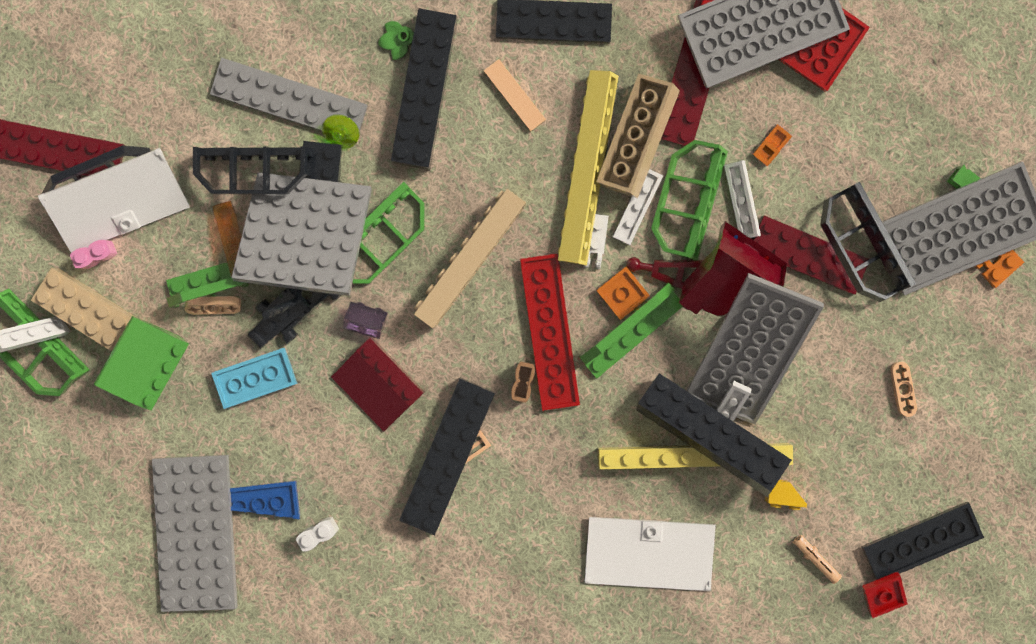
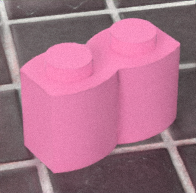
(97, 251)

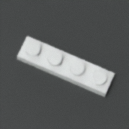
(742, 199)
(637, 208)
(32, 333)

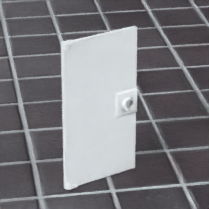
(114, 200)
(649, 553)

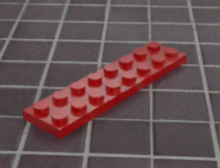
(550, 332)

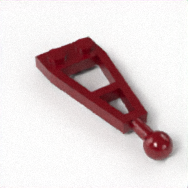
(635, 265)

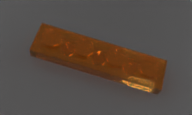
(228, 231)

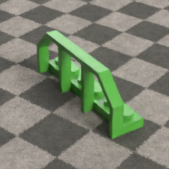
(707, 197)
(374, 220)
(200, 283)
(631, 331)
(54, 348)

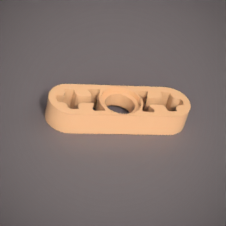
(221, 304)
(901, 403)

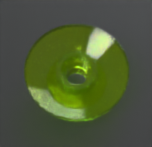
(341, 125)

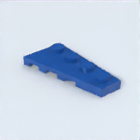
(270, 499)

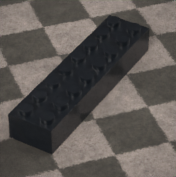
(424, 89)
(713, 434)
(447, 456)

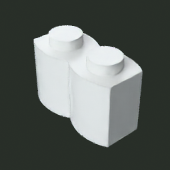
(313, 535)

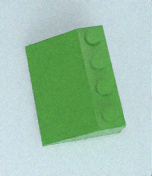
(141, 363)

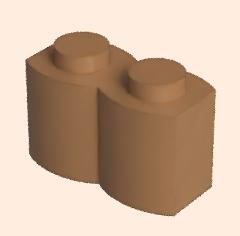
(524, 375)

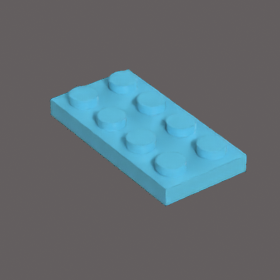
(254, 378)

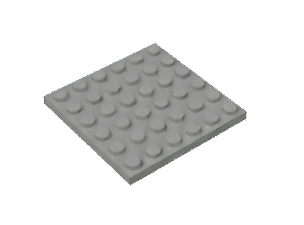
(303, 237)

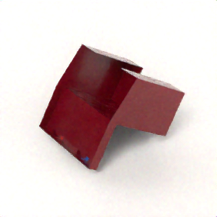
(723, 271)

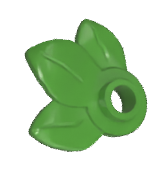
(393, 39)

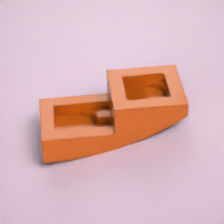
(772, 145)

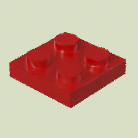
(884, 595)

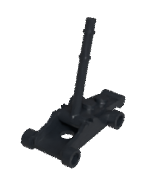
(285, 315)

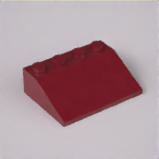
(377, 384)

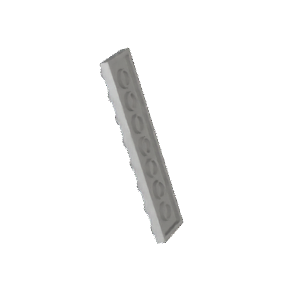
(282, 96)

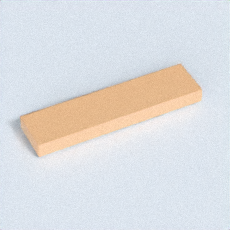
(514, 95)

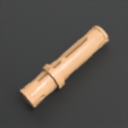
(811, 552)

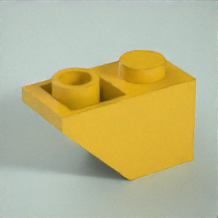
(785, 494)

